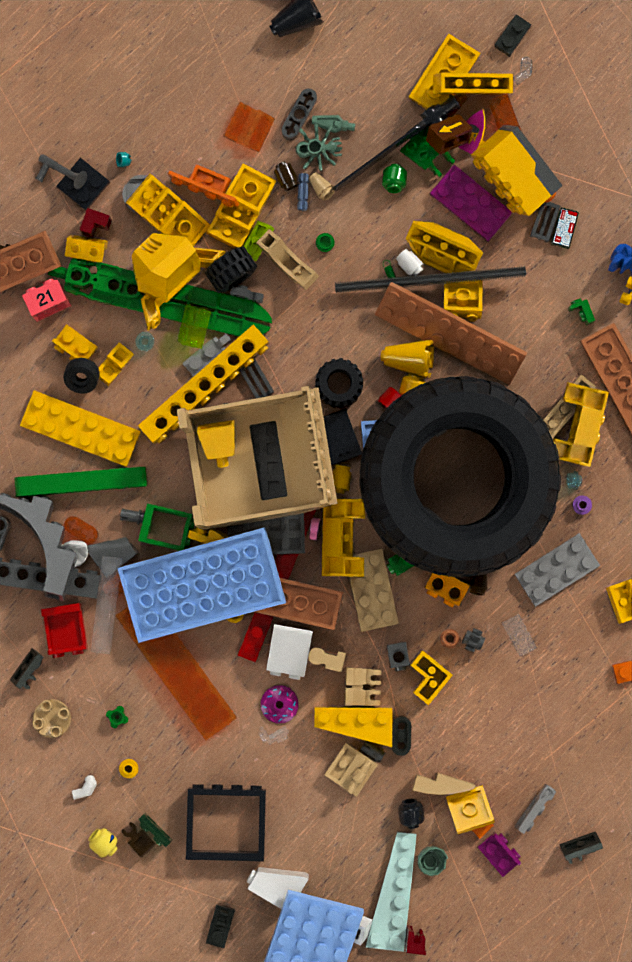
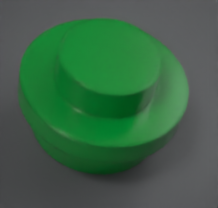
(325, 242)

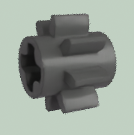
(473, 640)

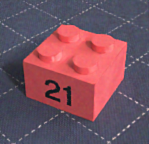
(46, 299)

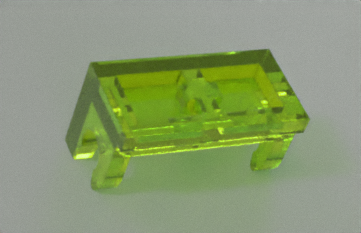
(194, 326)

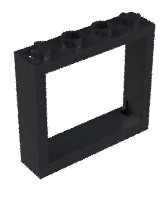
(225, 855)

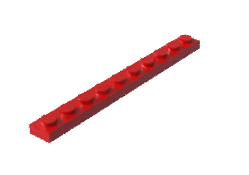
(261, 622)

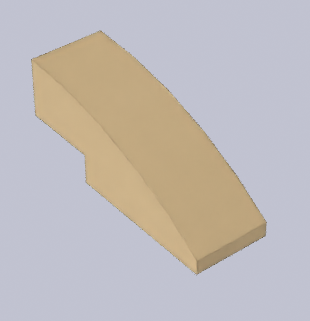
(441, 785)

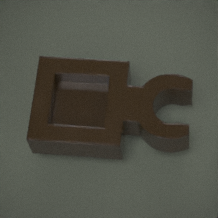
(139, 841)

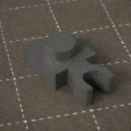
(243, 292)

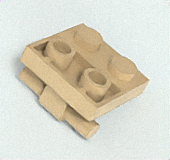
(351, 769)

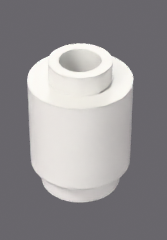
(410, 262)

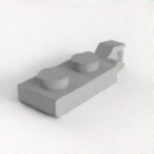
(205, 355)
(535, 808)

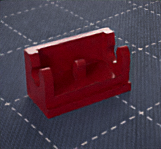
(413, 943)

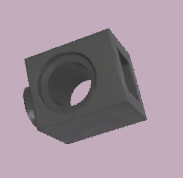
(402, 647)

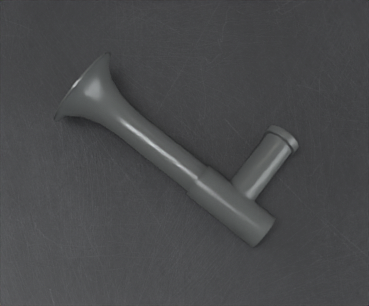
(78, 178)

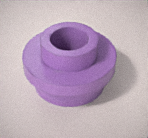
(576, 507)

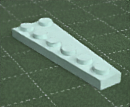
(391, 911)

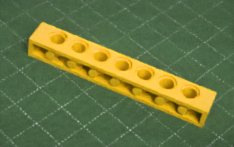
(252, 336)

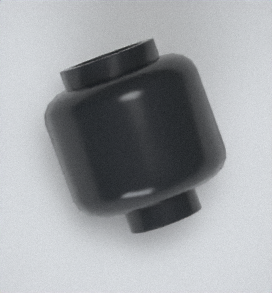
(411, 813)

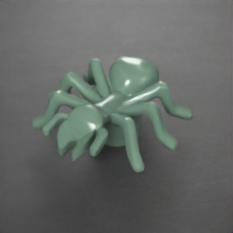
(316, 147)

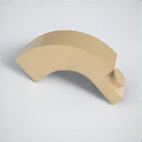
(286, 260)

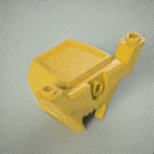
(164, 267)

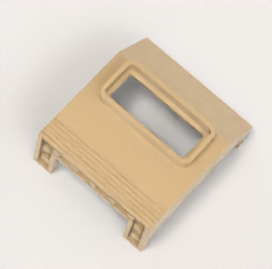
(233, 492)

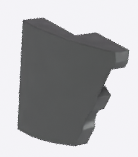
(116, 548)

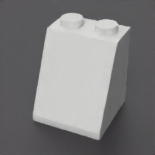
(289, 651)
(274, 883)

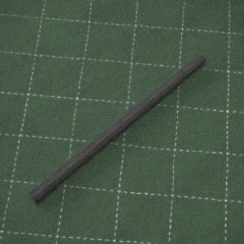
(437, 278)

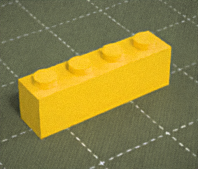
(473, 83)

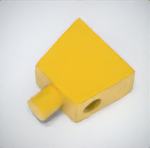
(218, 441)

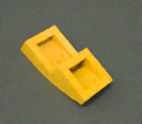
(114, 363)

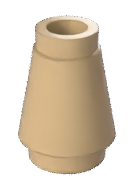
(321, 186)

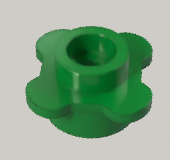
(112, 716)

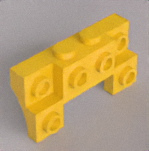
(585, 424)
(338, 539)

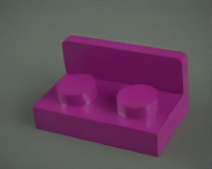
(499, 854)

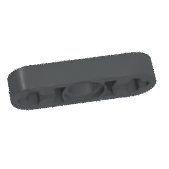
(310, 104)

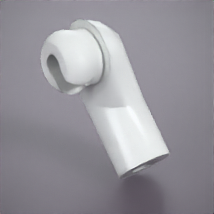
(87, 789)

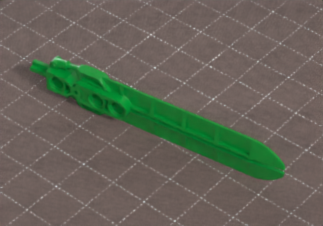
(174, 311)

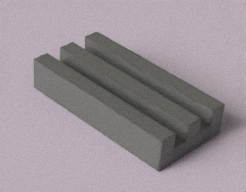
(540, 236)
(264, 394)

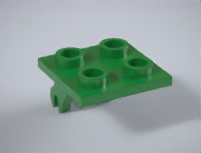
(423, 153)

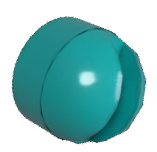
(123, 159)

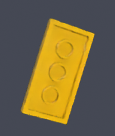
(450, 58)

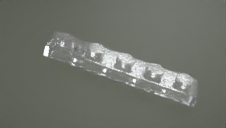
(106, 605)

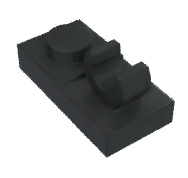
(27, 667)
(579, 846)
(220, 926)

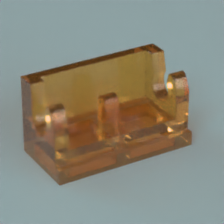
(503, 111)

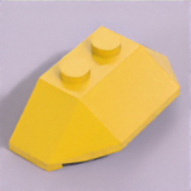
(443, 247)

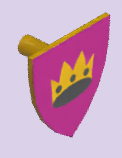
(477, 122)

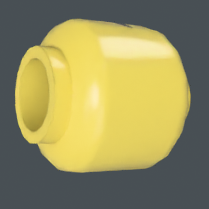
(103, 842)

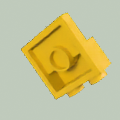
(464, 299)

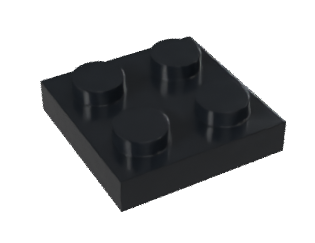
(89, 191)

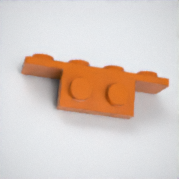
(208, 182)

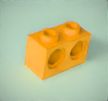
(448, 583)

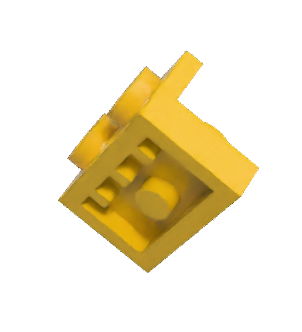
(85, 248)
(74, 344)

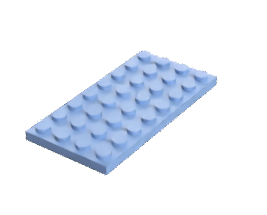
(202, 585)

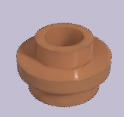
(455, 638)

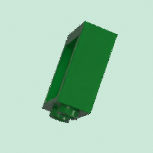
(147, 523)

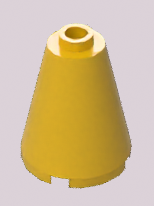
(410, 357)

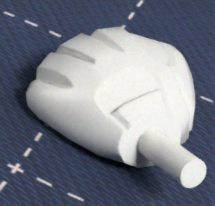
(79, 548)

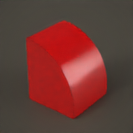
(388, 397)

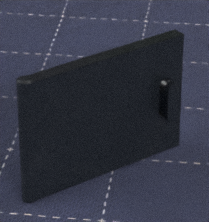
(341, 437)

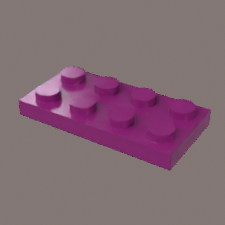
(471, 203)

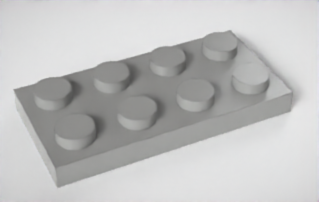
(557, 570)

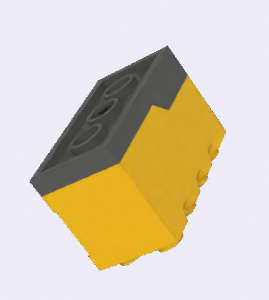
(516, 170)

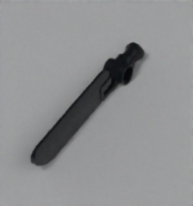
(432, 115)

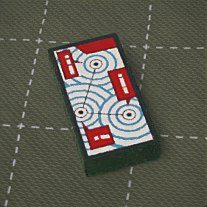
(564, 228)

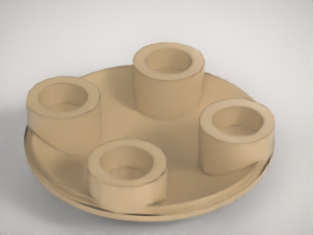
(51, 718)

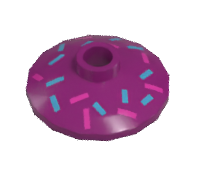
(289, 701)

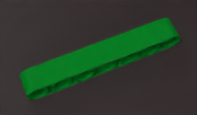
(80, 481)

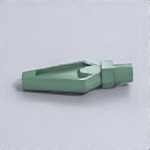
(334, 121)

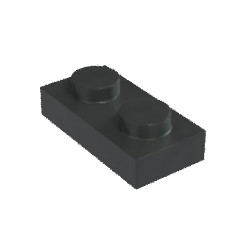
(512, 35)

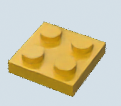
(470, 810)

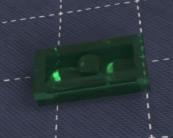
(149, 824)

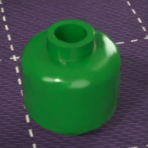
(394, 178)

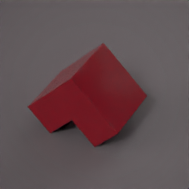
(92, 220)

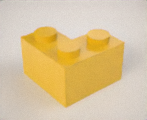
(434, 677)

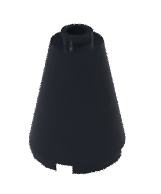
(296, 17)

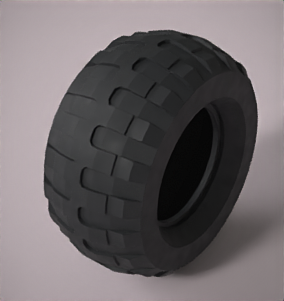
(528, 463)

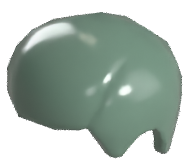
(432, 860)

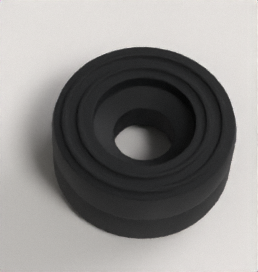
(84, 366)

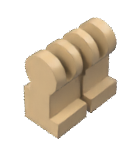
(333, 662)
(356, 678)

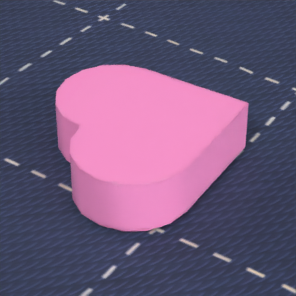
(314, 528)

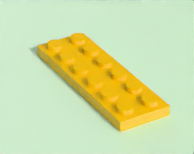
(80, 428)

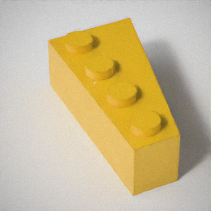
(364, 723)

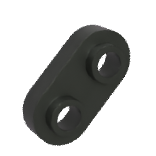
(401, 736)

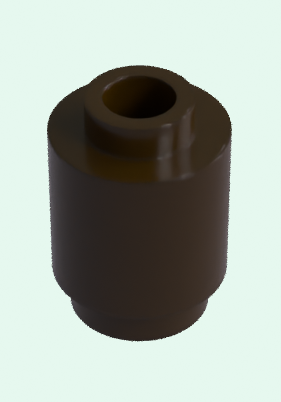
(286, 176)

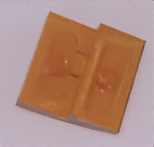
(249, 127)

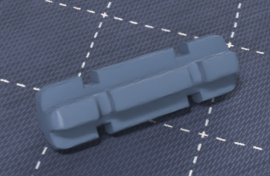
(303, 179)

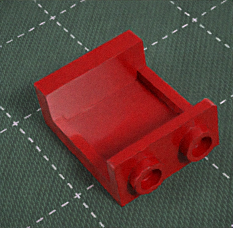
(65, 629)

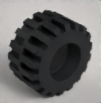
(231, 269)
(339, 366)

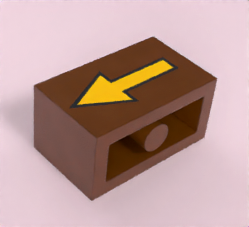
(449, 134)

